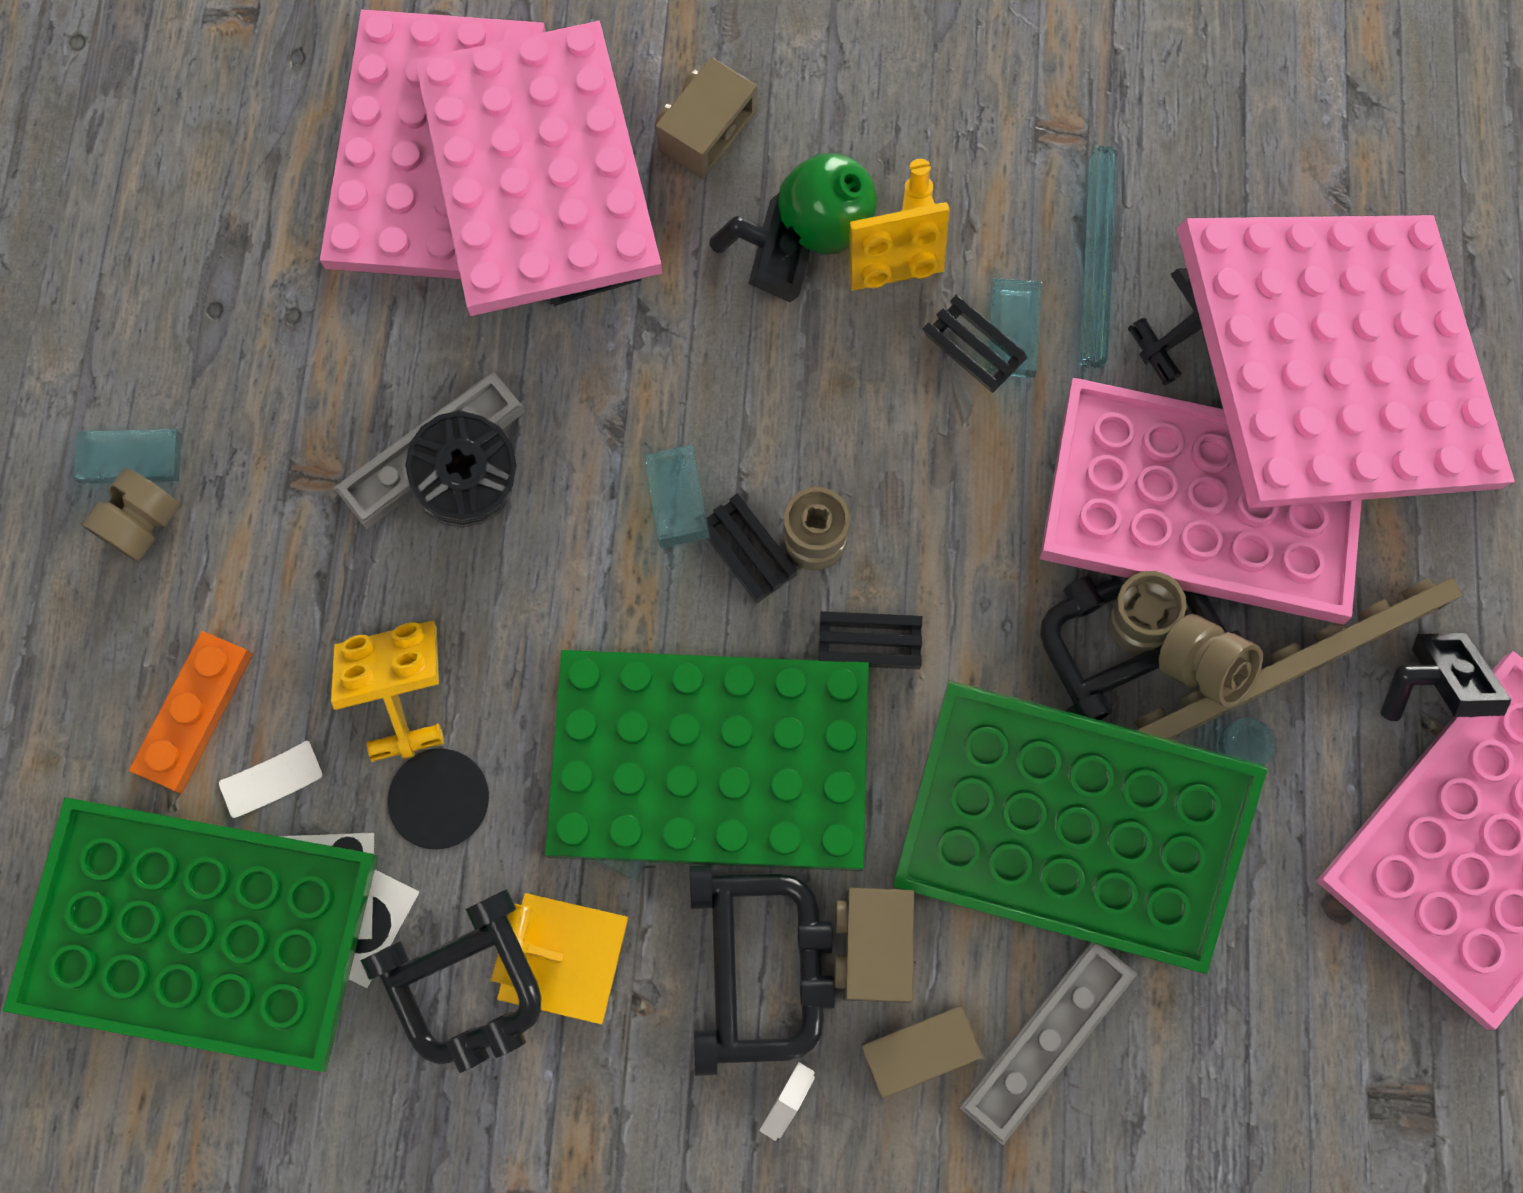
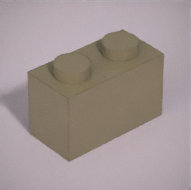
(706, 117)
(877, 945)

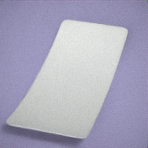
(270, 780)

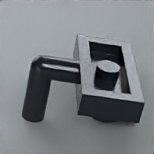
(779, 255)
(1456, 671)

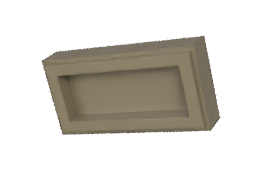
(921, 1051)

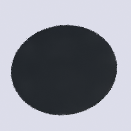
(438, 799)

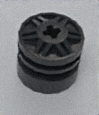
(448, 496)

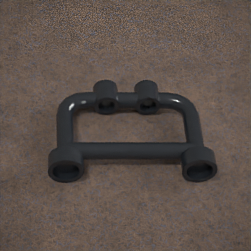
(1083, 600)
(816, 991)
(470, 1046)

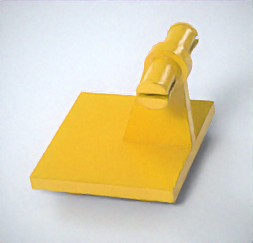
(901, 242)
(382, 668)
(570, 953)

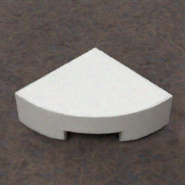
(788, 1102)

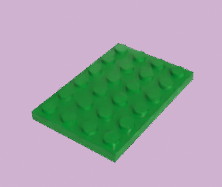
(709, 761)
(1079, 826)
(192, 934)

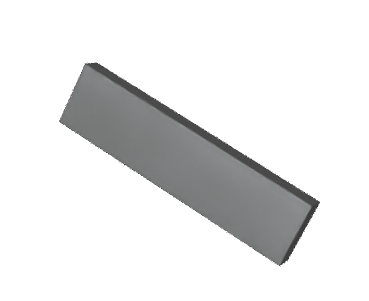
(384, 481)
(1047, 1041)

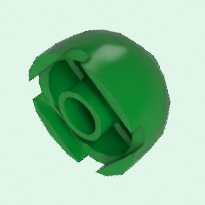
(824, 198)

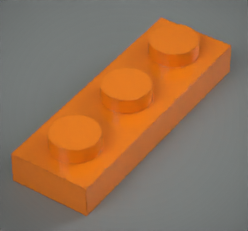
(191, 712)

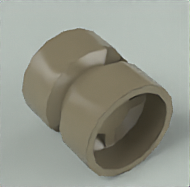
(131, 514)
(815, 528)
(1146, 611)
(1206, 656)

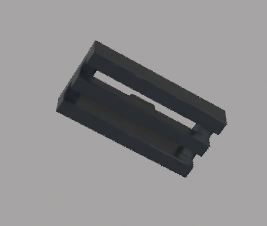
(949, 320)
(722, 515)
(873, 621)

